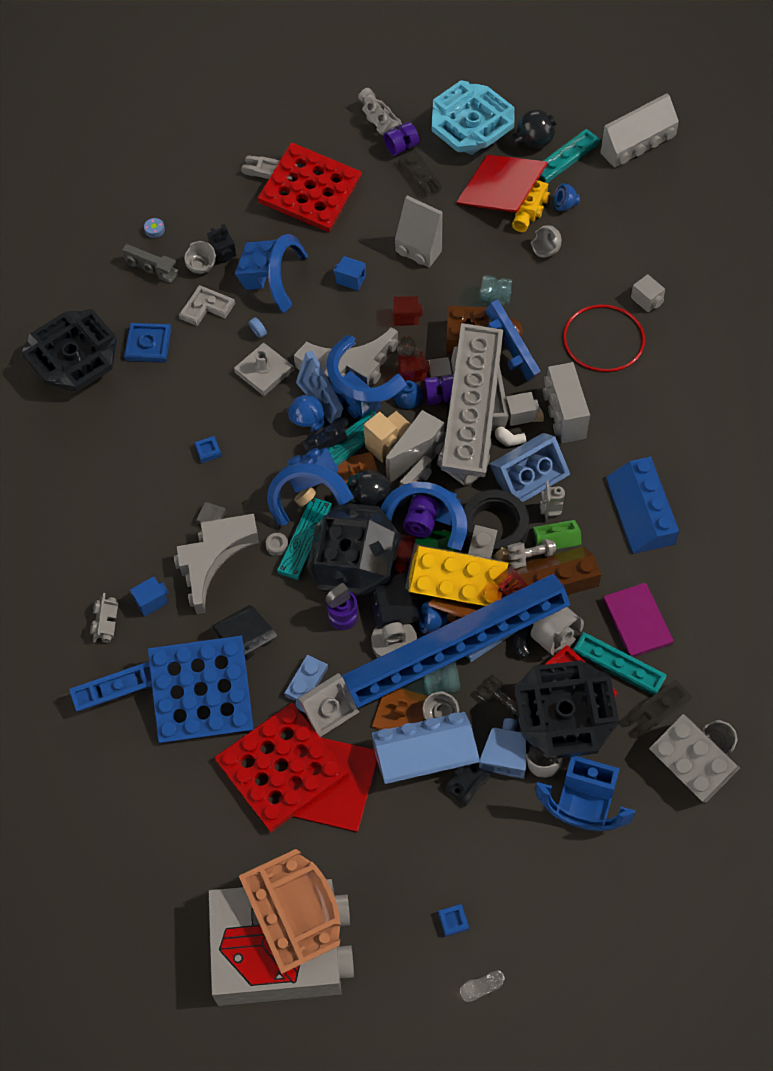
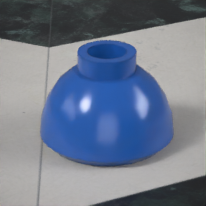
(565, 197)
(410, 396)
(431, 618)

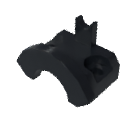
(467, 782)

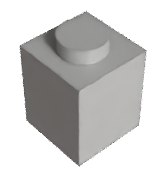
(648, 293)
(522, 408)

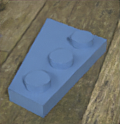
(315, 383)

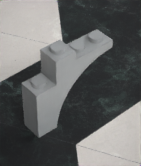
(361, 360)
(217, 543)

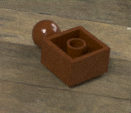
(471, 316)

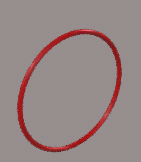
(598, 369)

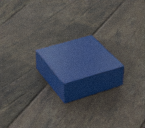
(208, 449)
(453, 920)

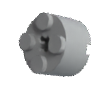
(557, 630)

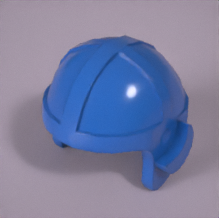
(307, 412)

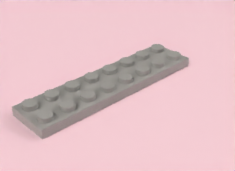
(472, 400)

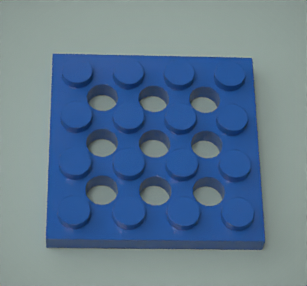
(216, 723)

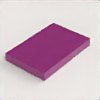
(638, 620)

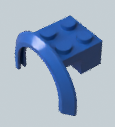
(264, 260)
(352, 391)
(303, 473)
(450, 510)
(586, 796)

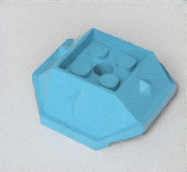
(471, 117)

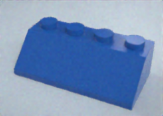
(642, 506)

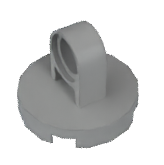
(391, 638)

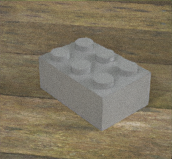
(566, 403)
(694, 758)

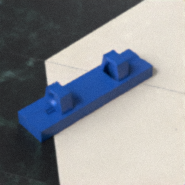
(513, 341)
(111, 687)

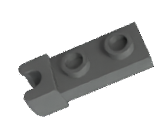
(151, 263)

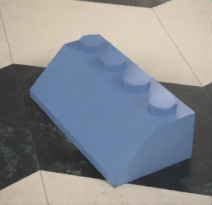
(425, 747)

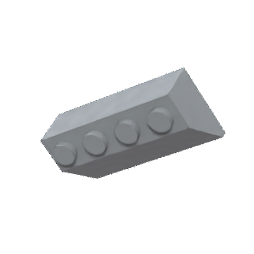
(639, 131)

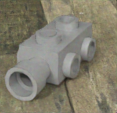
(378, 112)

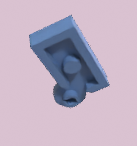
(306, 679)

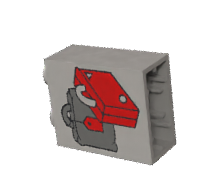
(245, 967)

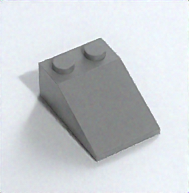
(419, 232)
(422, 438)

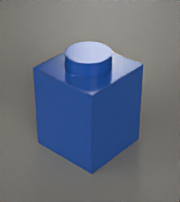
(350, 273)
(150, 596)

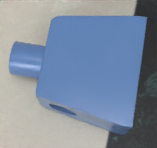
(505, 751)

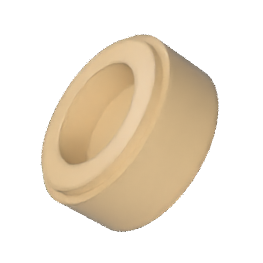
(305, 496)

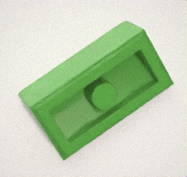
(563, 534)

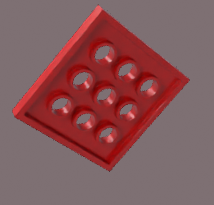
(306, 211)
(278, 783)

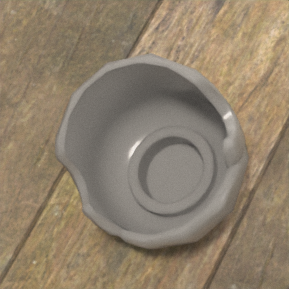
(546, 241)
(200, 257)
(439, 705)
(722, 735)
(541, 765)

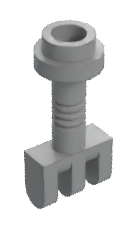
(547, 548)

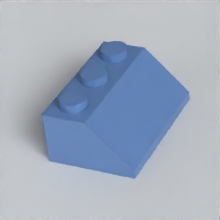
(530, 466)

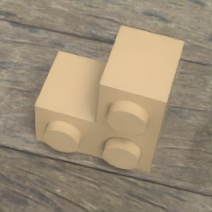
(383, 433)

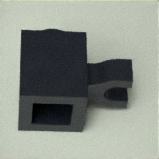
(222, 243)

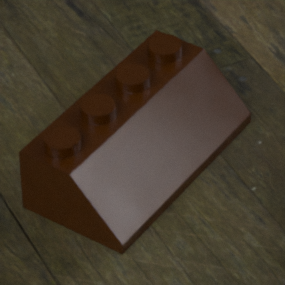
(573, 568)

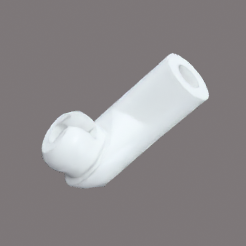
(508, 438)

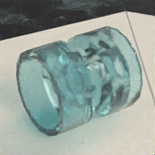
(496, 289)
(443, 679)

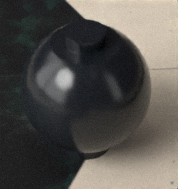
(535, 129)
(369, 488)

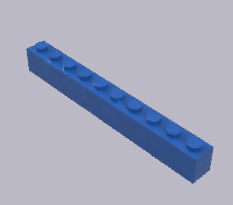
(456, 640)

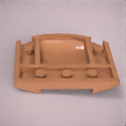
(293, 909)

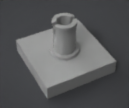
(263, 369)
(328, 705)

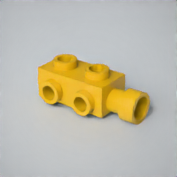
(532, 206)

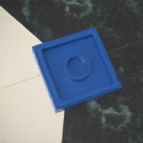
(148, 342)

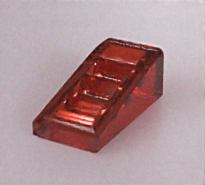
(506, 577)

